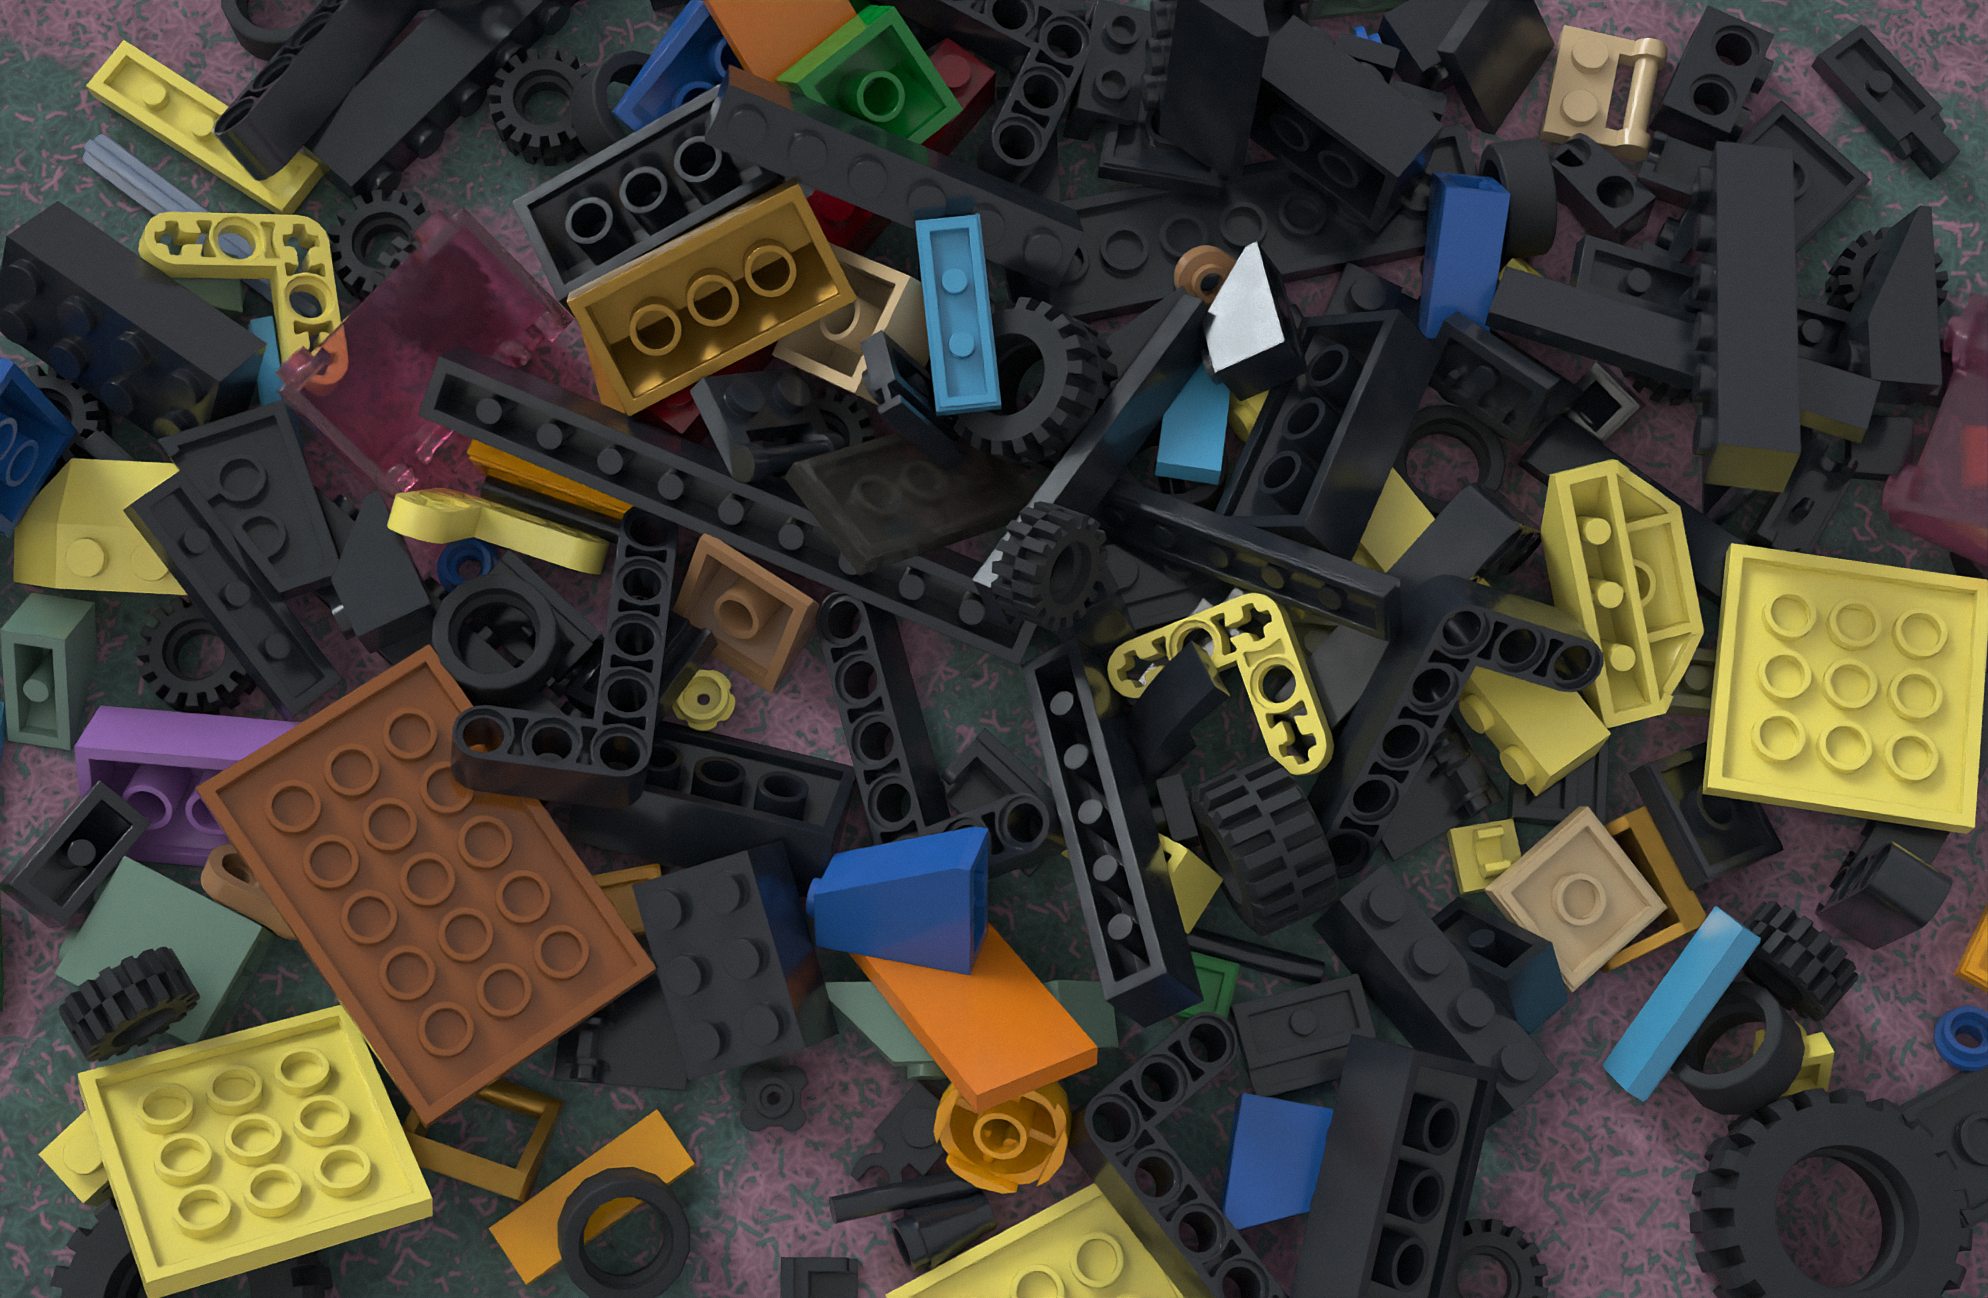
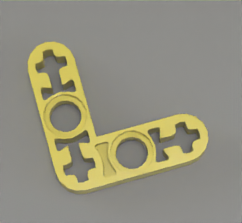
(268, 260)
(451, 516)
(1254, 660)

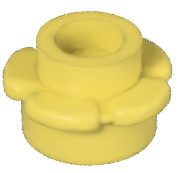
(720, 704)

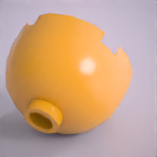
(1007, 1142)

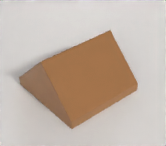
(751, 612)

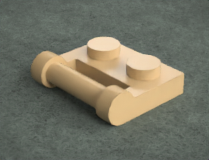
(1584, 86)

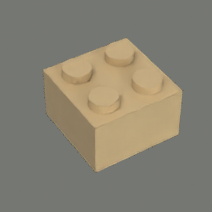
(884, 302)

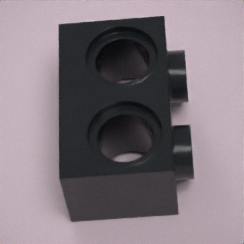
(1710, 82)

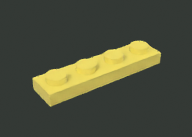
(185, 119)

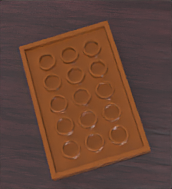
(426, 906)

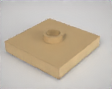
(1578, 895)

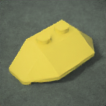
(83, 538)
(1628, 579)

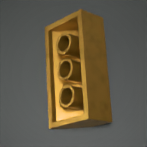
(711, 297)

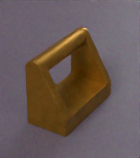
(1651, 857)
(480, 1171)

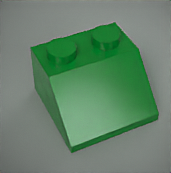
(877, 75)

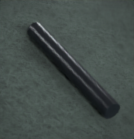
(551, 509)
(1256, 956)
(899, 1196)

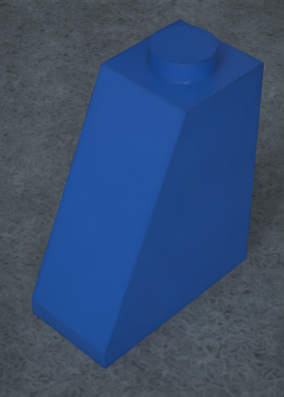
(1461, 249)
(907, 900)
(1272, 1159)

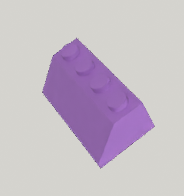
(156, 765)

